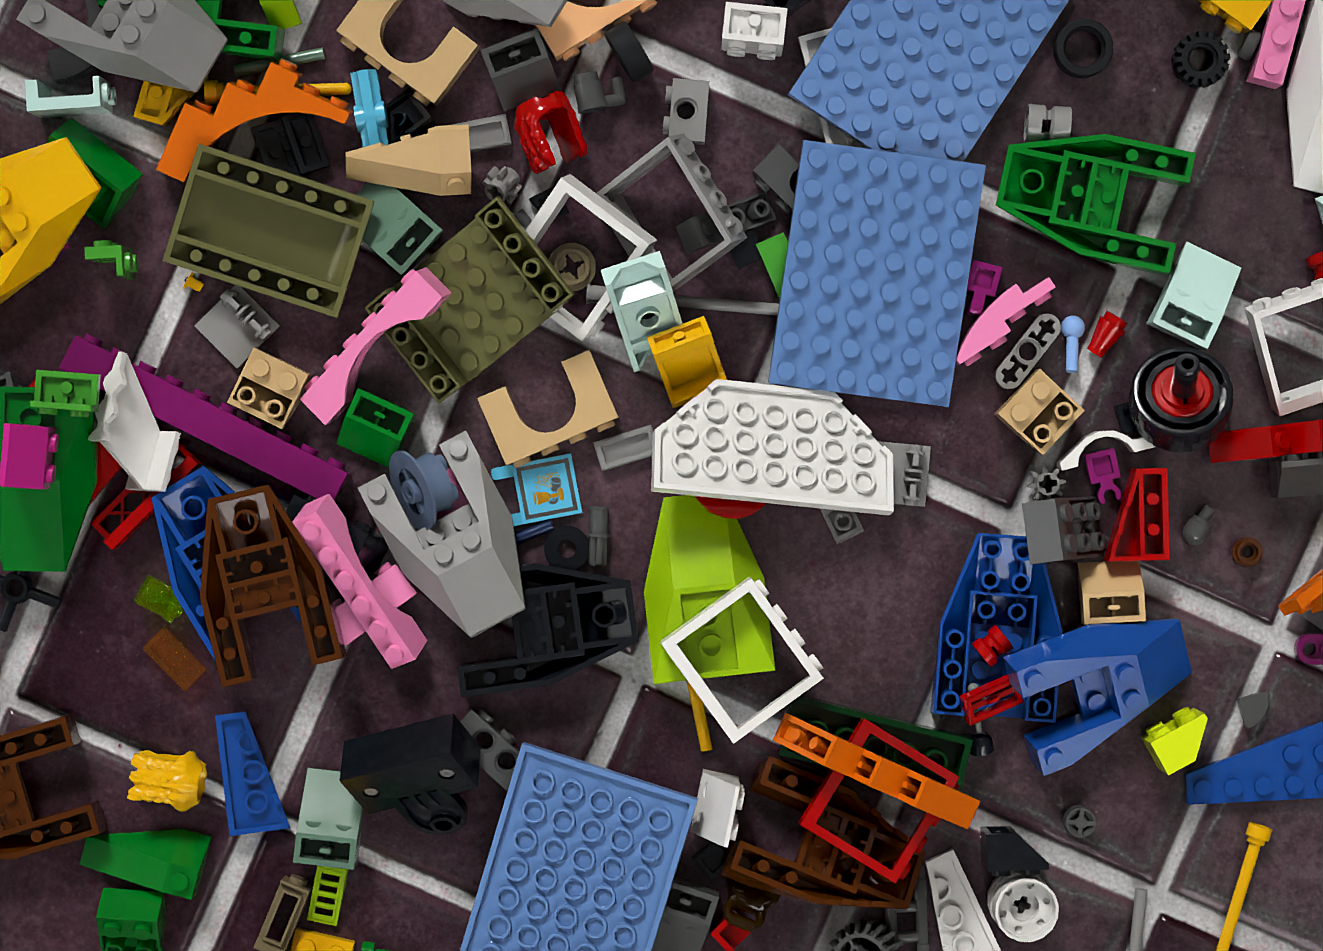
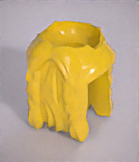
(168, 779)

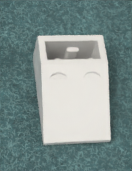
(715, 810)

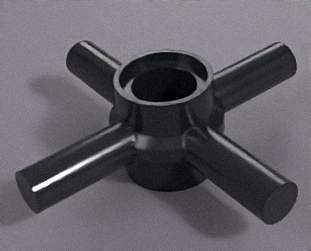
(29, 592)

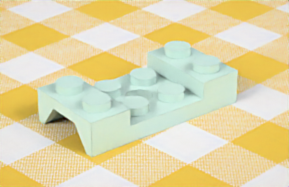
(636, 290)

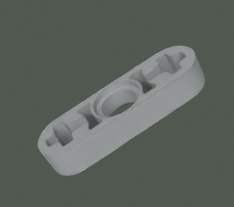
(1035, 328)

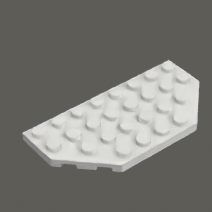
(772, 449)

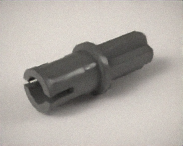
(598, 535)

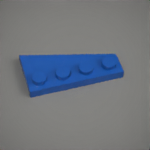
(248, 787)

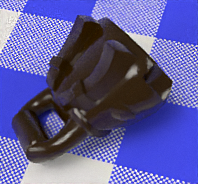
(747, 900)

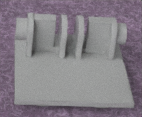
(237, 325)
(909, 472)

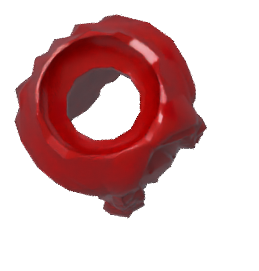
(563, 122)

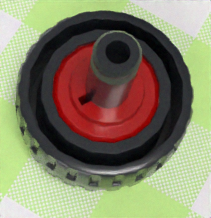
(1180, 399)

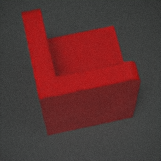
(726, 934)

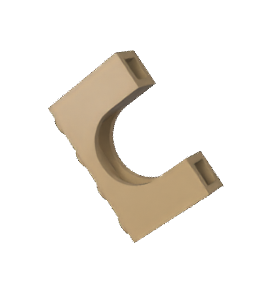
(428, 78)
(519, 441)

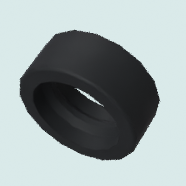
(1060, 46)
(629, 51)

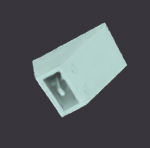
(1195, 297)

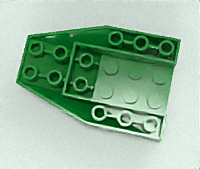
(44, 524)

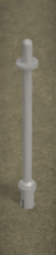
(595, 293)

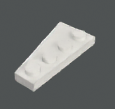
(956, 907)

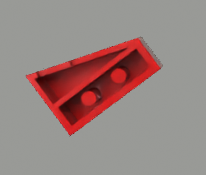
(1142, 518)

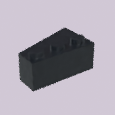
(367, 544)

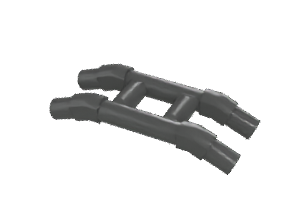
(919, 906)

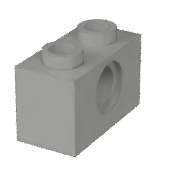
(692, 93)

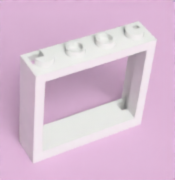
(570, 186)
(1299, 397)
(777, 618)

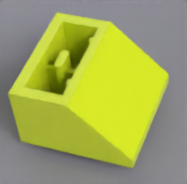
(1177, 741)

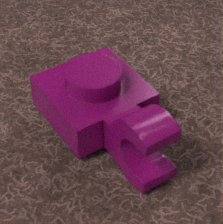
(982, 282)

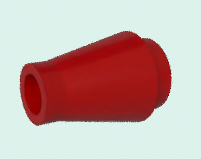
(1106, 333)

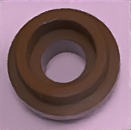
(1254, 558)

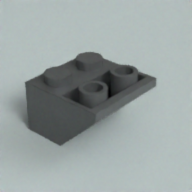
(520, 69)
(1296, 475)

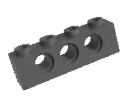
(503, 742)

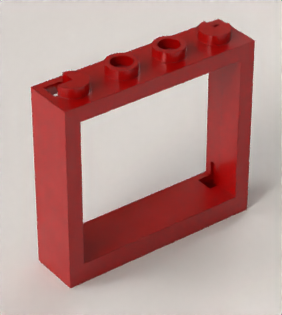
(833, 779)

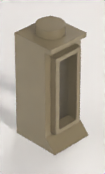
(294, 886)

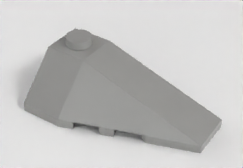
(524, 11)

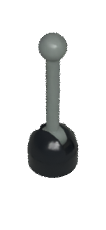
(982, 741)

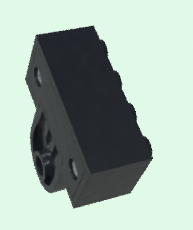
(415, 771)

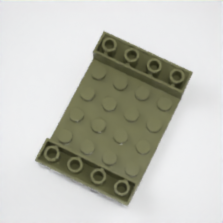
(498, 297)

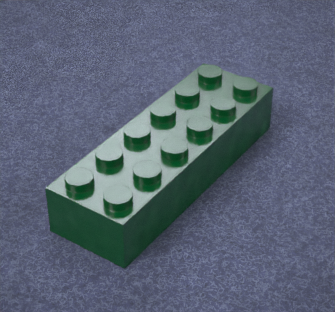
(941, 746)

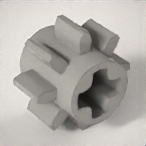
(502, 184)
(1040, 477)

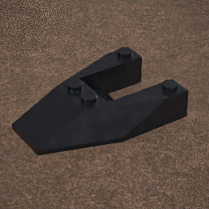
(566, 627)

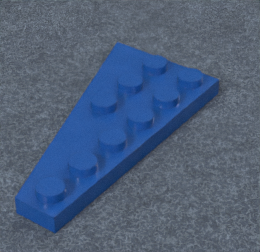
(1276, 770)

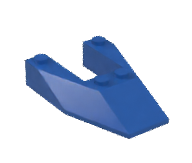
(181, 527)
(1114, 678)

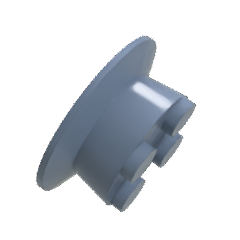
(422, 486)

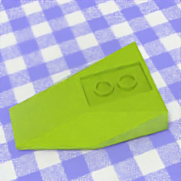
(690, 567)

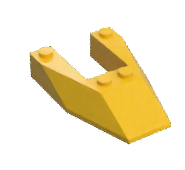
(40, 206)

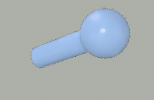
(1072, 328)

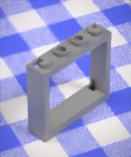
(705, 188)

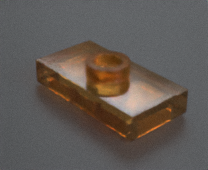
(174, 658)

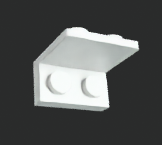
(753, 30)

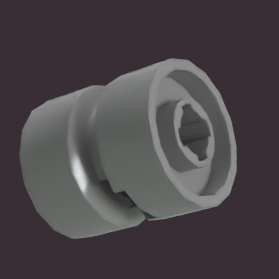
(1058, 123)

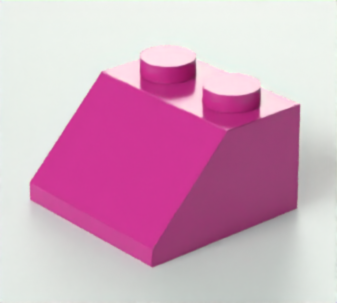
(28, 456)

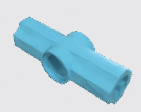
(369, 110)

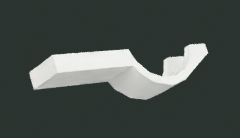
(1071, 458)

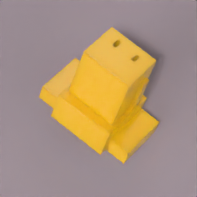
(193, 283)

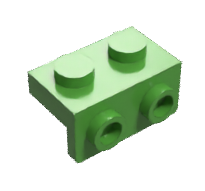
(108, 252)
(66, 391)

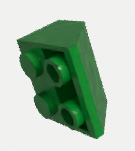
(375, 427)
(131, 920)

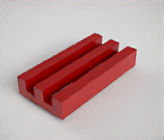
(989, 694)

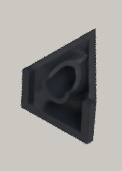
(407, 117)

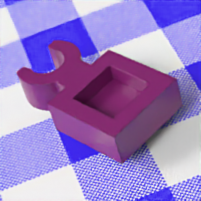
(1102, 469)

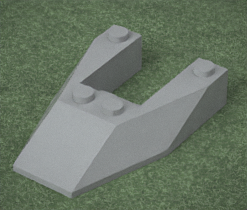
(137, 39)
(469, 556)

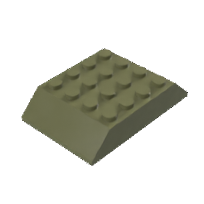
(268, 230)

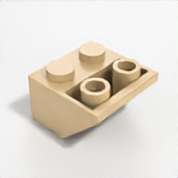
(269, 388)
(1039, 411)
(1111, 592)

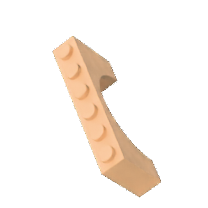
(583, 24)

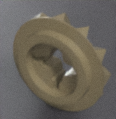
(577, 253)

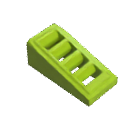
(316, 892)

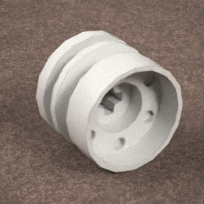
(1030, 919)

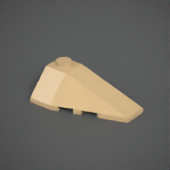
(426, 163)

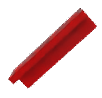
(145, 509)

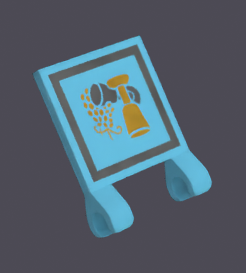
(543, 488)

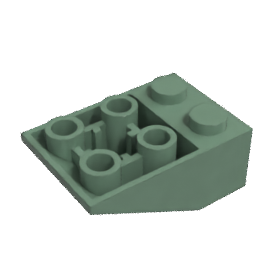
(398, 228)
(328, 822)

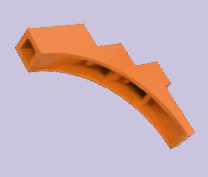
(239, 104)

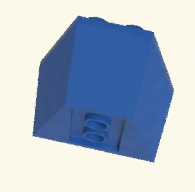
(1003, 591)

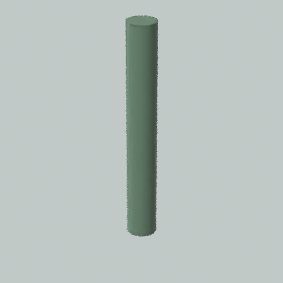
(296, 58)

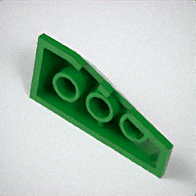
(155, 859)

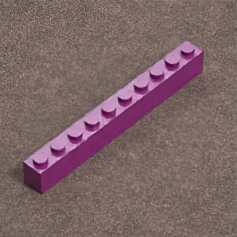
(217, 424)

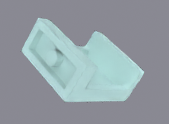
(44, 106)

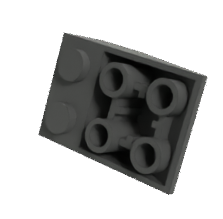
(1063, 529)
(686, 917)

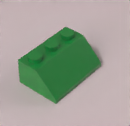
(111, 171)

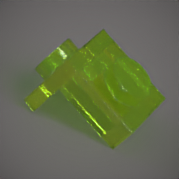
(158, 598)

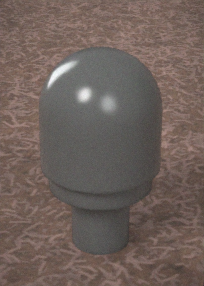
(1197, 527)

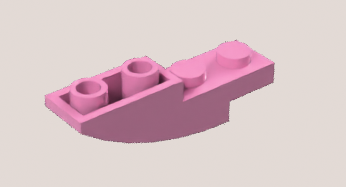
(990, 326)

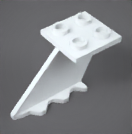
(131, 432)

